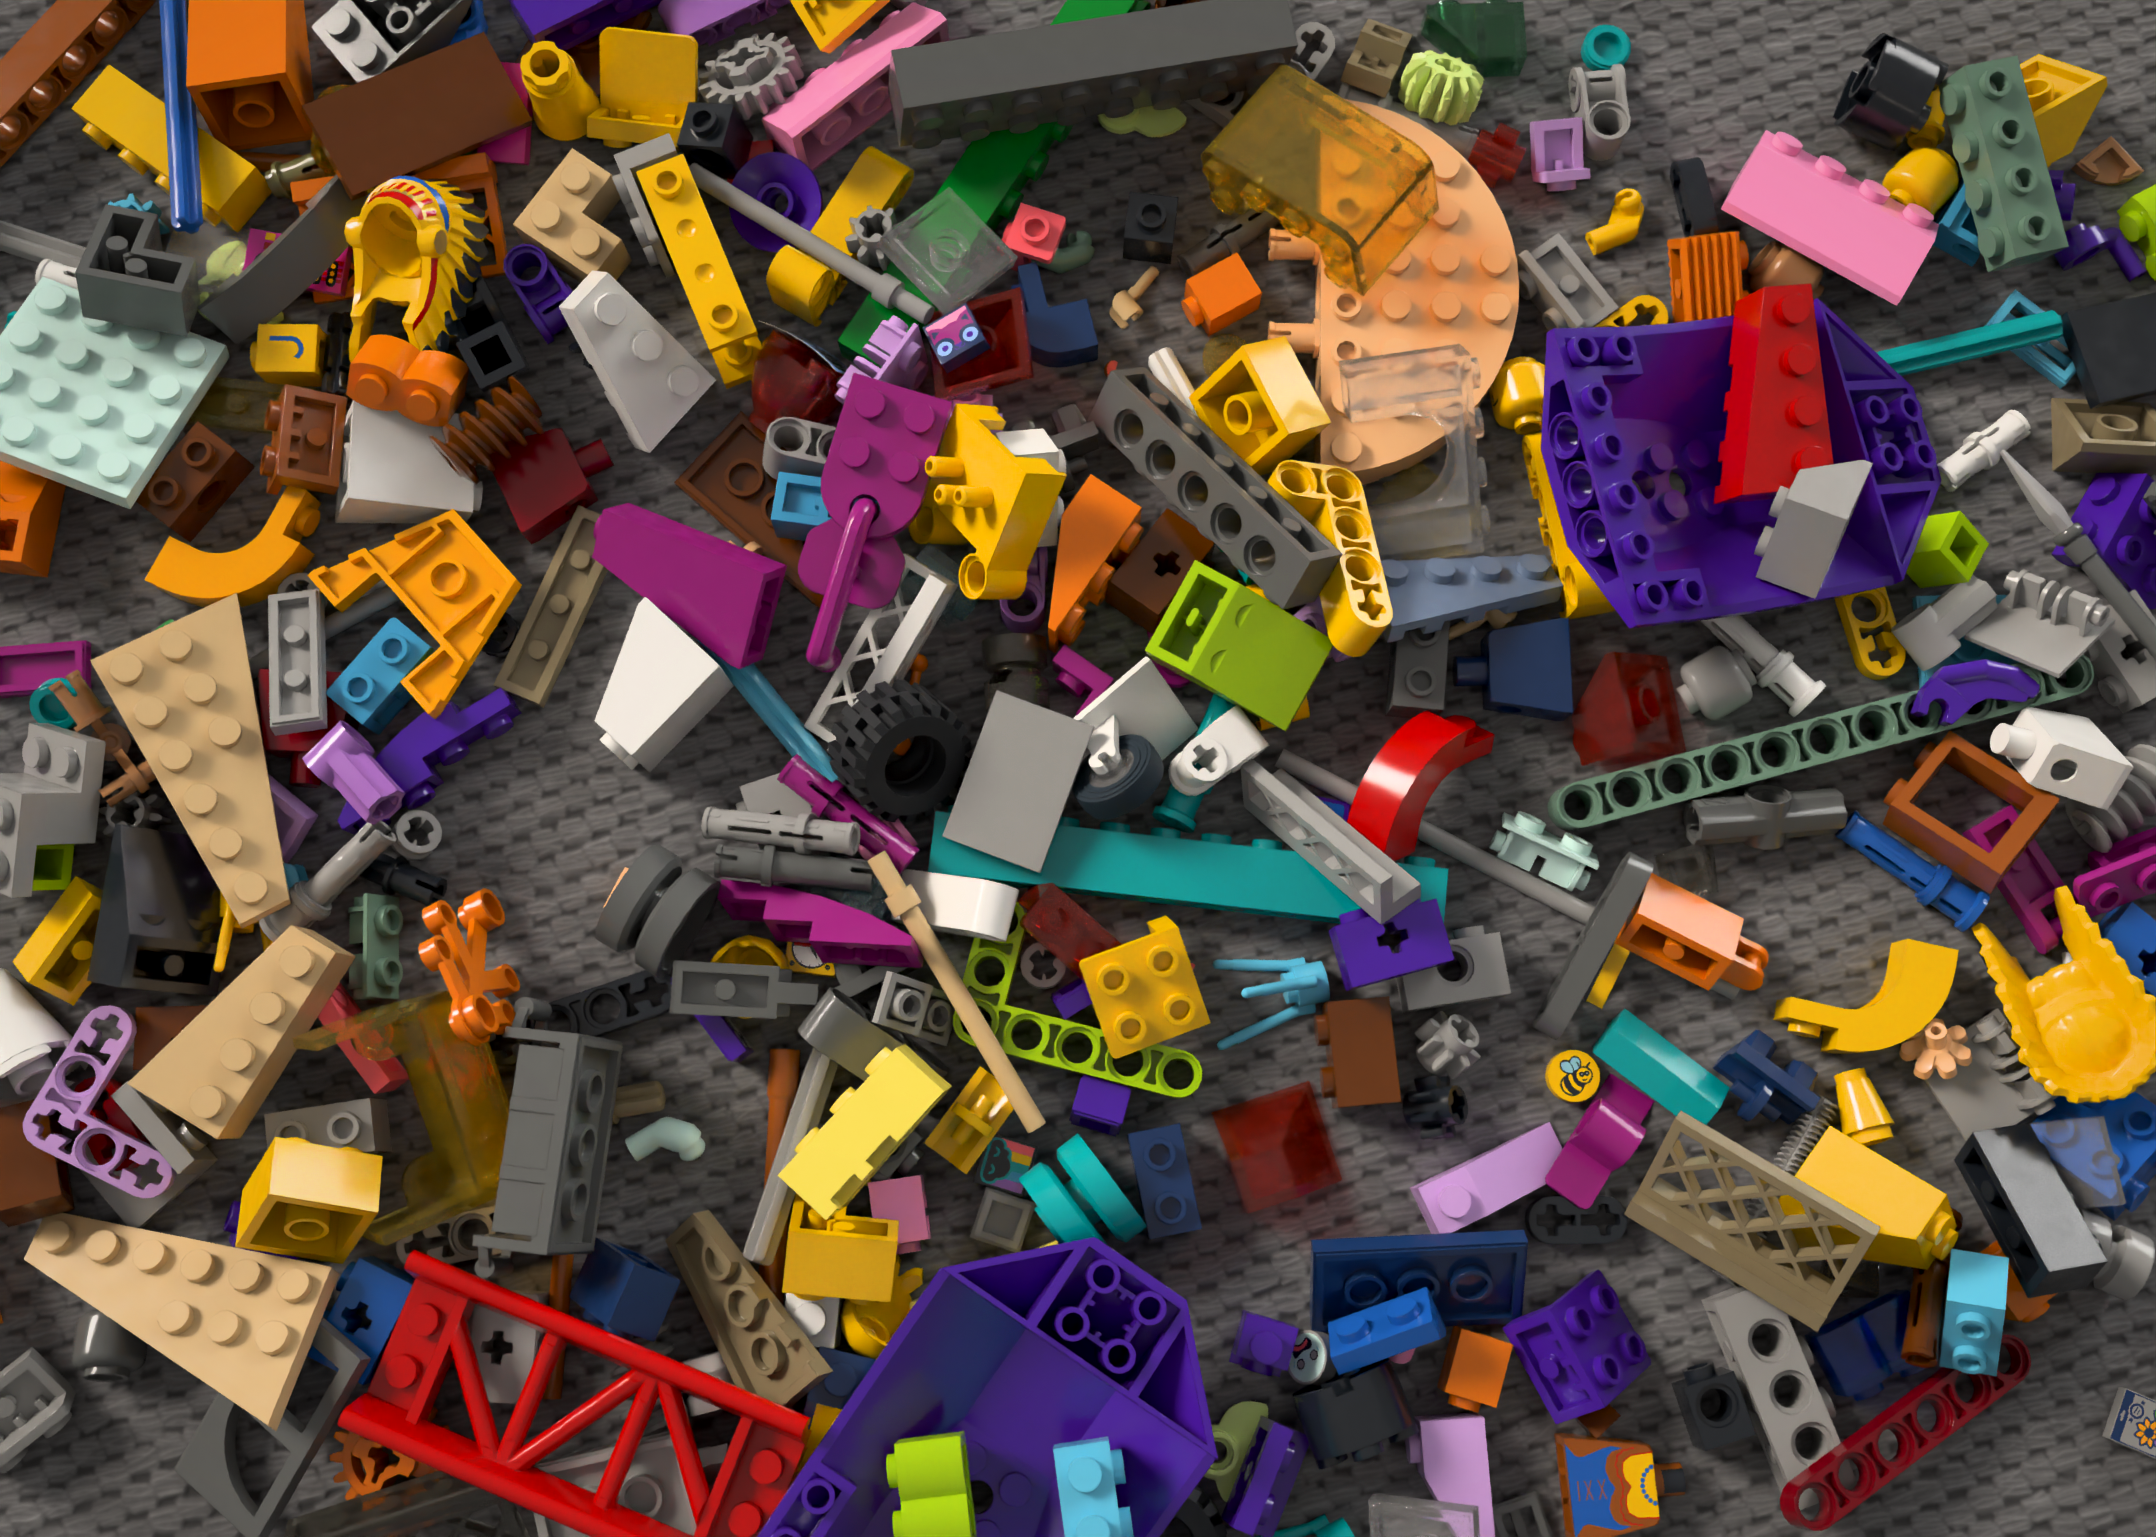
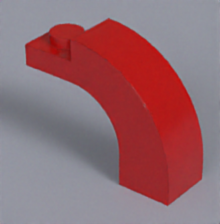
(1406, 775)

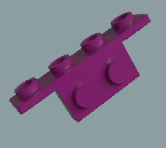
(2119, 875)

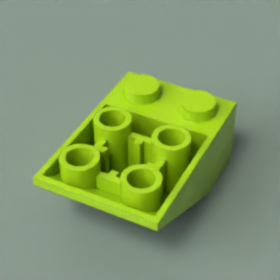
(1239, 646)

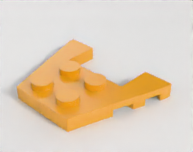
(447, 584)

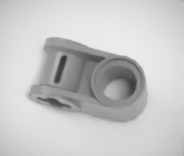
(1601, 103)

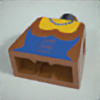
(1611, 1484)

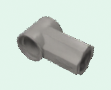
(1935, 628)

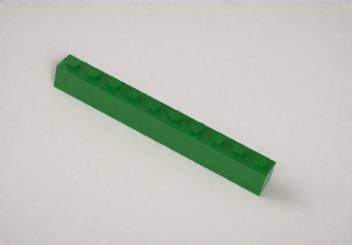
(988, 181)

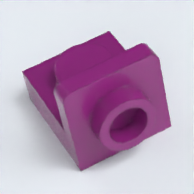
(1080, 676)

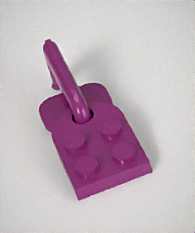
(879, 456)

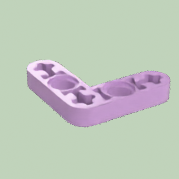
(77, 1107)

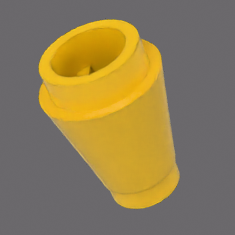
(1861, 1109)

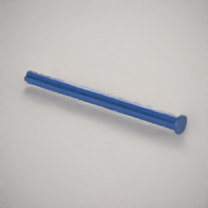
(180, 120)

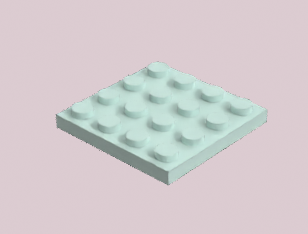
(96, 396)

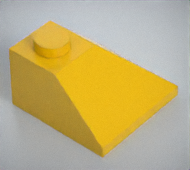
(2061, 102)

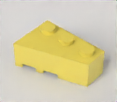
(864, 1130)

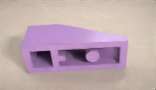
(1487, 1181)
(1454, 1461)

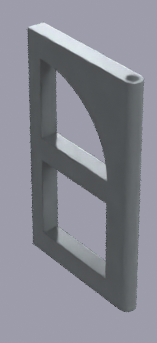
(211, 1459)

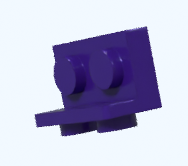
(1265, 1478)

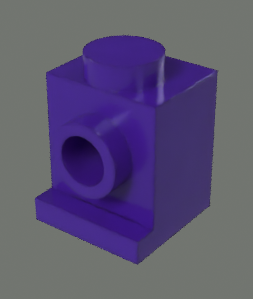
(1263, 1344)

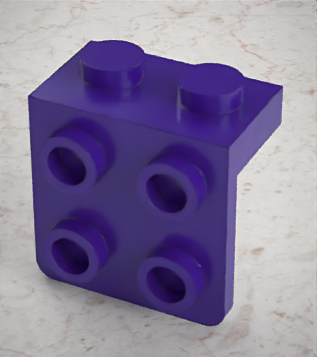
(2121, 530)

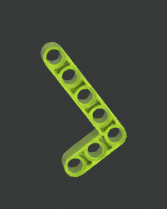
(1057, 1030)

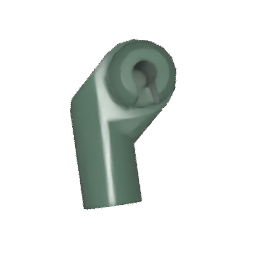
(1076, 254)

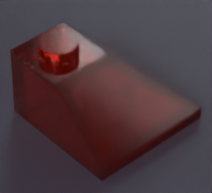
(1006, 362)
(1628, 712)
(1276, 1147)

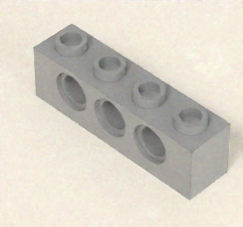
(1734, 1319)

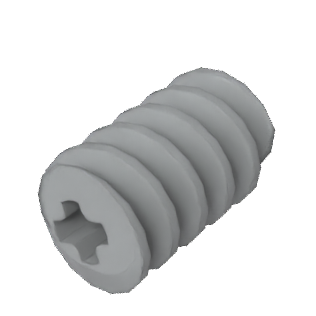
(2133, 799)

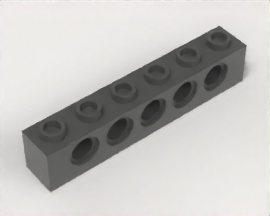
(1214, 488)

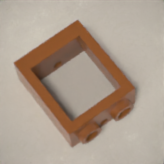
(1947, 845)

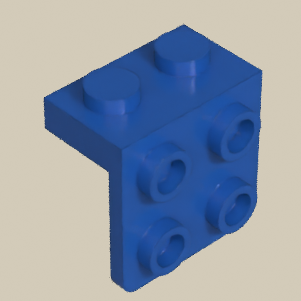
(2132, 1138)

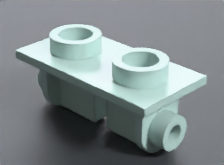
(1563, 856)

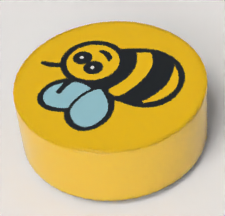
(1572, 1076)

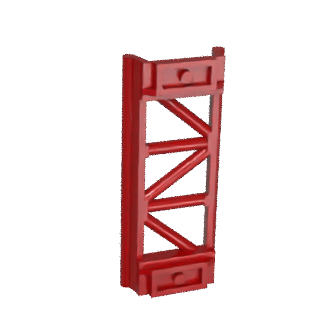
(436, 1330)

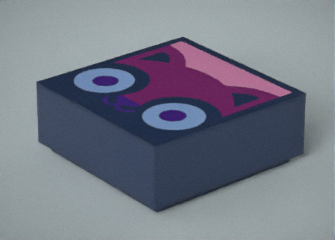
(956, 338)

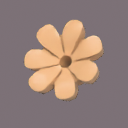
(1937, 1049)

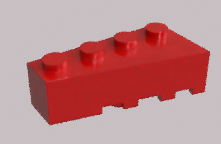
(1774, 396)

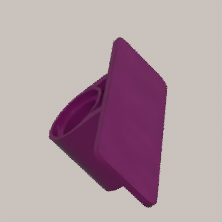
(1600, 1142)

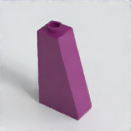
(695, 579)

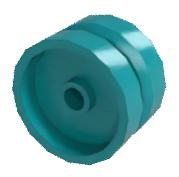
(1083, 1201)

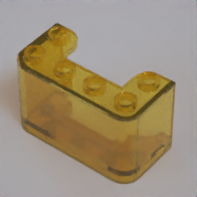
(1324, 175)

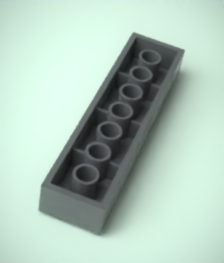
(1086, 69)

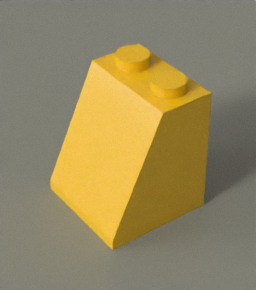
(1911, 1213)

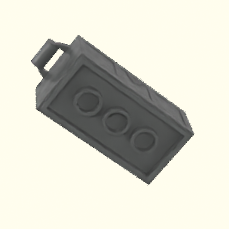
(552, 1143)

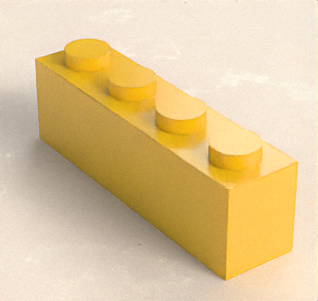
(135, 122)

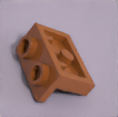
(305, 440)

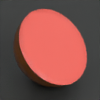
(1111, 365)

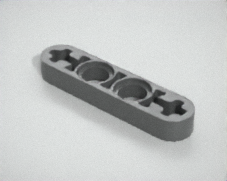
(1593, 945)

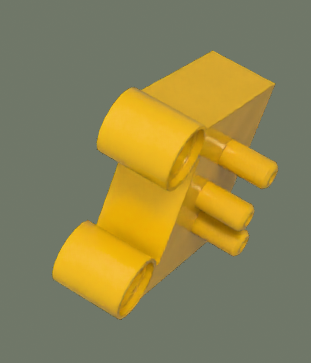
(986, 499)

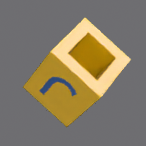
(289, 354)

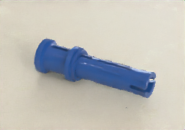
(1932, 883)

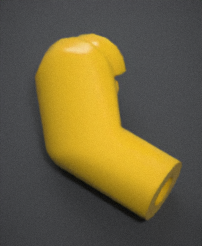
(1622, 225)

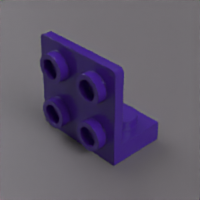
(1579, 1349)

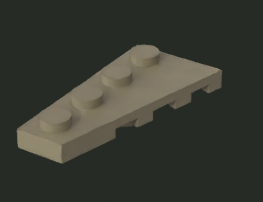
(746, 1320)

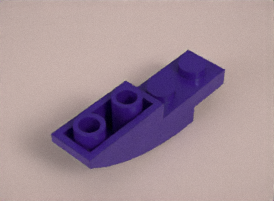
(428, 741)

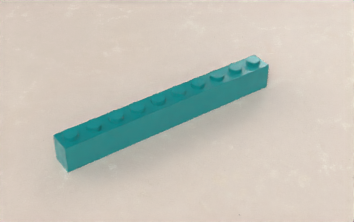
(1175, 871)

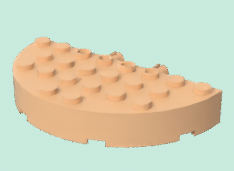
(1442, 290)

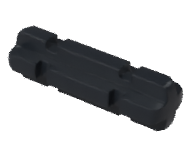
(337, 354)

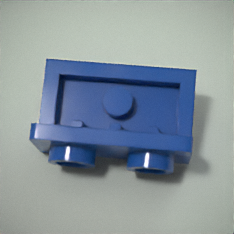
(1384, 1330)

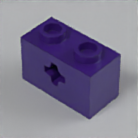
(1365, 963)

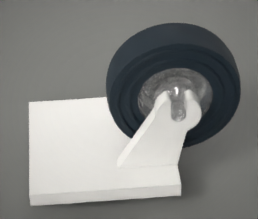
(1134, 731)

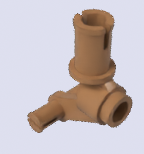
(88, 710)

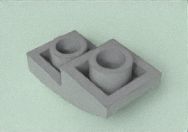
(914, 1009)

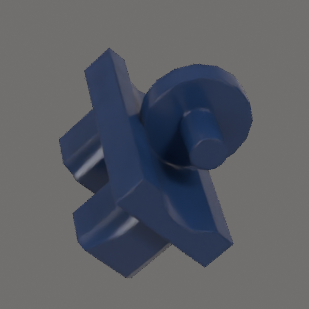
(1763, 1084)

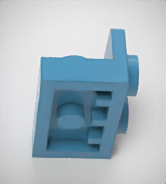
(371, 682)

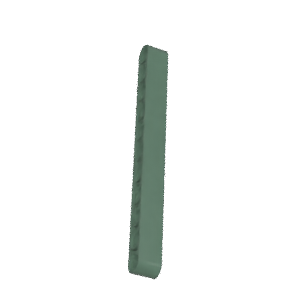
(1793, 750)

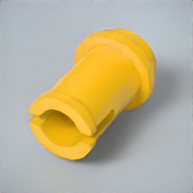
(1933, 129)

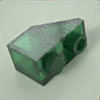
(1482, 34)

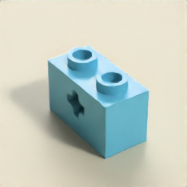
(1974, 1312)

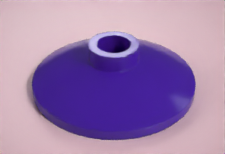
(765, 180)

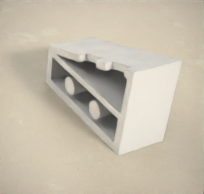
(638, 361)

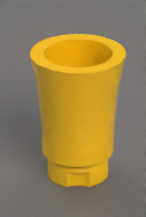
(557, 92)

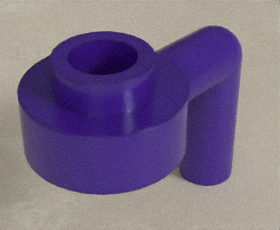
(2088, 242)

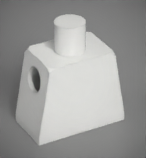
(2063, 755)

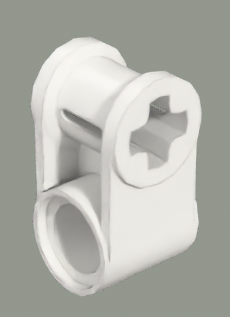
(1219, 750)

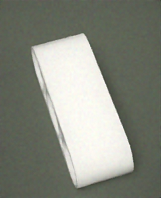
(963, 904)

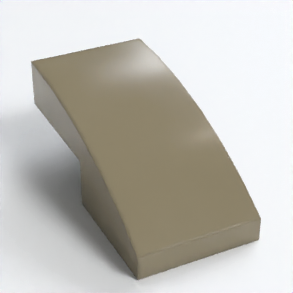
(1376, 58)

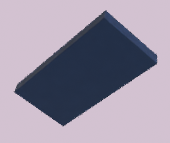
(1468, 1274)

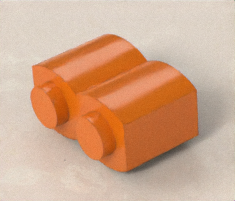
(399, 377)

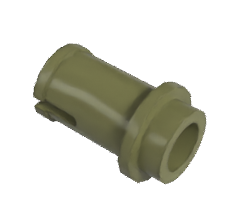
(296, 170)

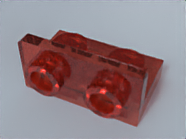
(1063, 926)

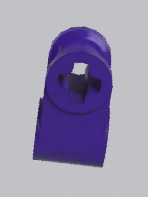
(540, 295)

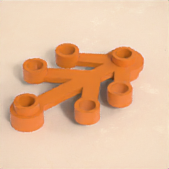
(471, 1012)

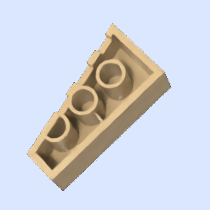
(242, 1041)

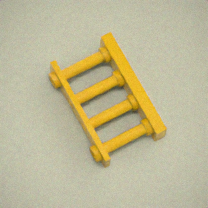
(702, 268)

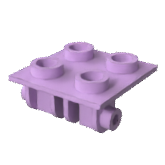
(897, 352)

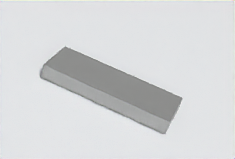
(297, 662)

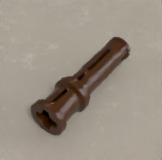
(1926, 1310)

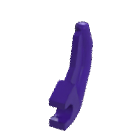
(1967, 683)

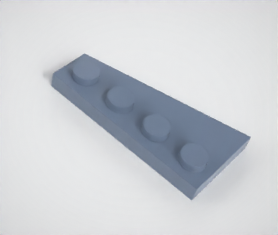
(1465, 588)

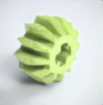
(1440, 87)

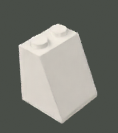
(396, 472)
(657, 689)

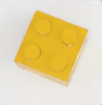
(1261, 404)
(309, 1200)

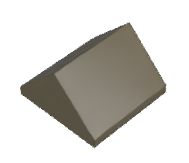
(2103, 438)

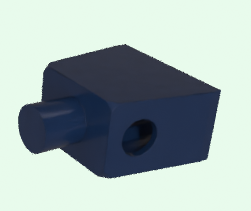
(1522, 670)

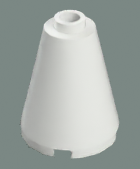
(28, 1043)

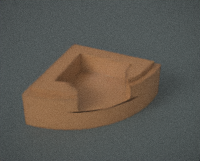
(2108, 165)

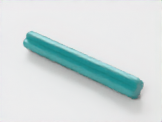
(1974, 343)

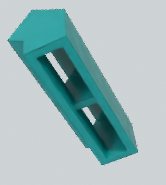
(1659, 1068)

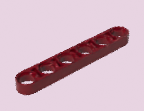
(1912, 1439)

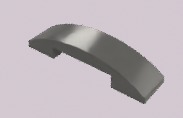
(285, 266)

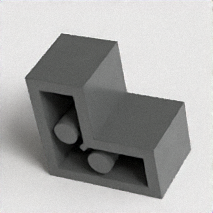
(132, 280)

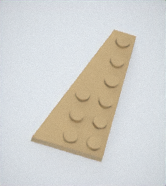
(199, 728)
(209, 1307)

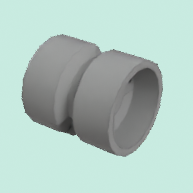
(2128, 1257)

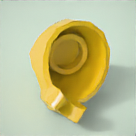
(872, 1326)

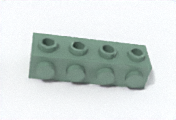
(2002, 164)

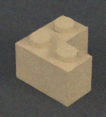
(568, 217)

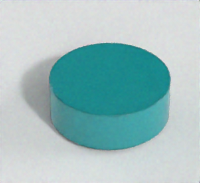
(1605, 47)
(47, 708)

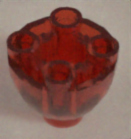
(790, 383)

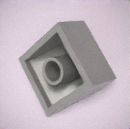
(1810, 525)

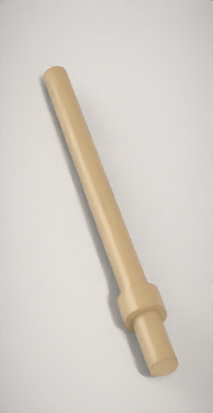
(904, 902)

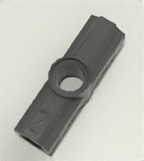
(1764, 816)

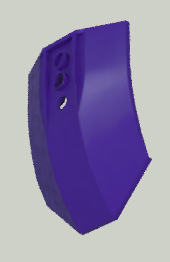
(1653, 405)
(1021, 1360)

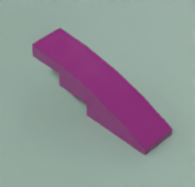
(832, 928)

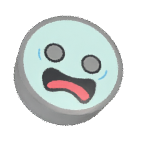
(1311, 1359)

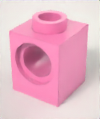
(903, 1201)

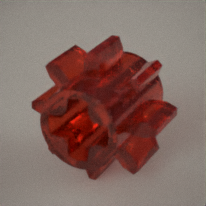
(1497, 155)

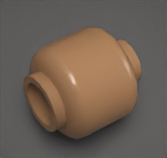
(1784, 266)

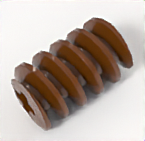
(490, 431)

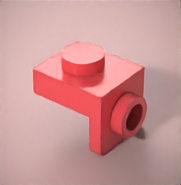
(1034, 235)

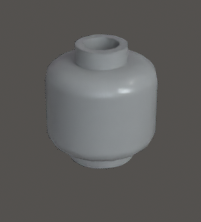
(1716, 683)

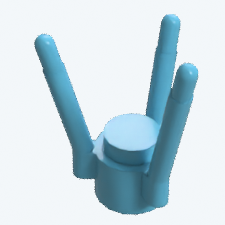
(1302, 984)

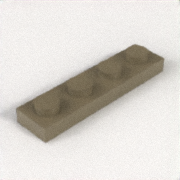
(554, 614)

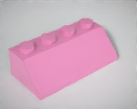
(851, 92)
(1832, 216)

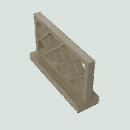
(1733, 1245)

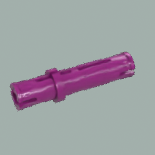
(800, 775)

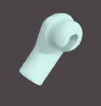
(667, 1134)

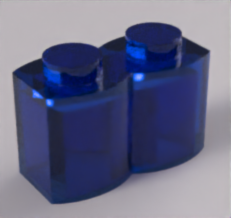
(1864, 1346)

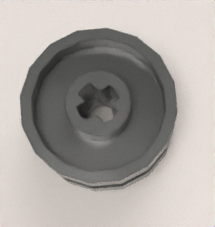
(657, 910)

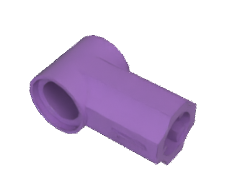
(346, 764)

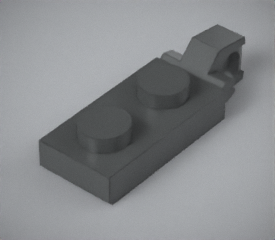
(736, 990)

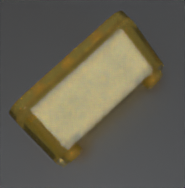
(458, 1100)

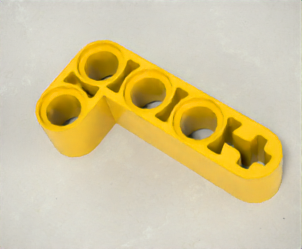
(804, 283)
(1356, 592)
(1579, 592)

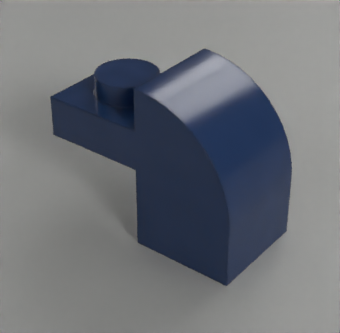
(1058, 333)

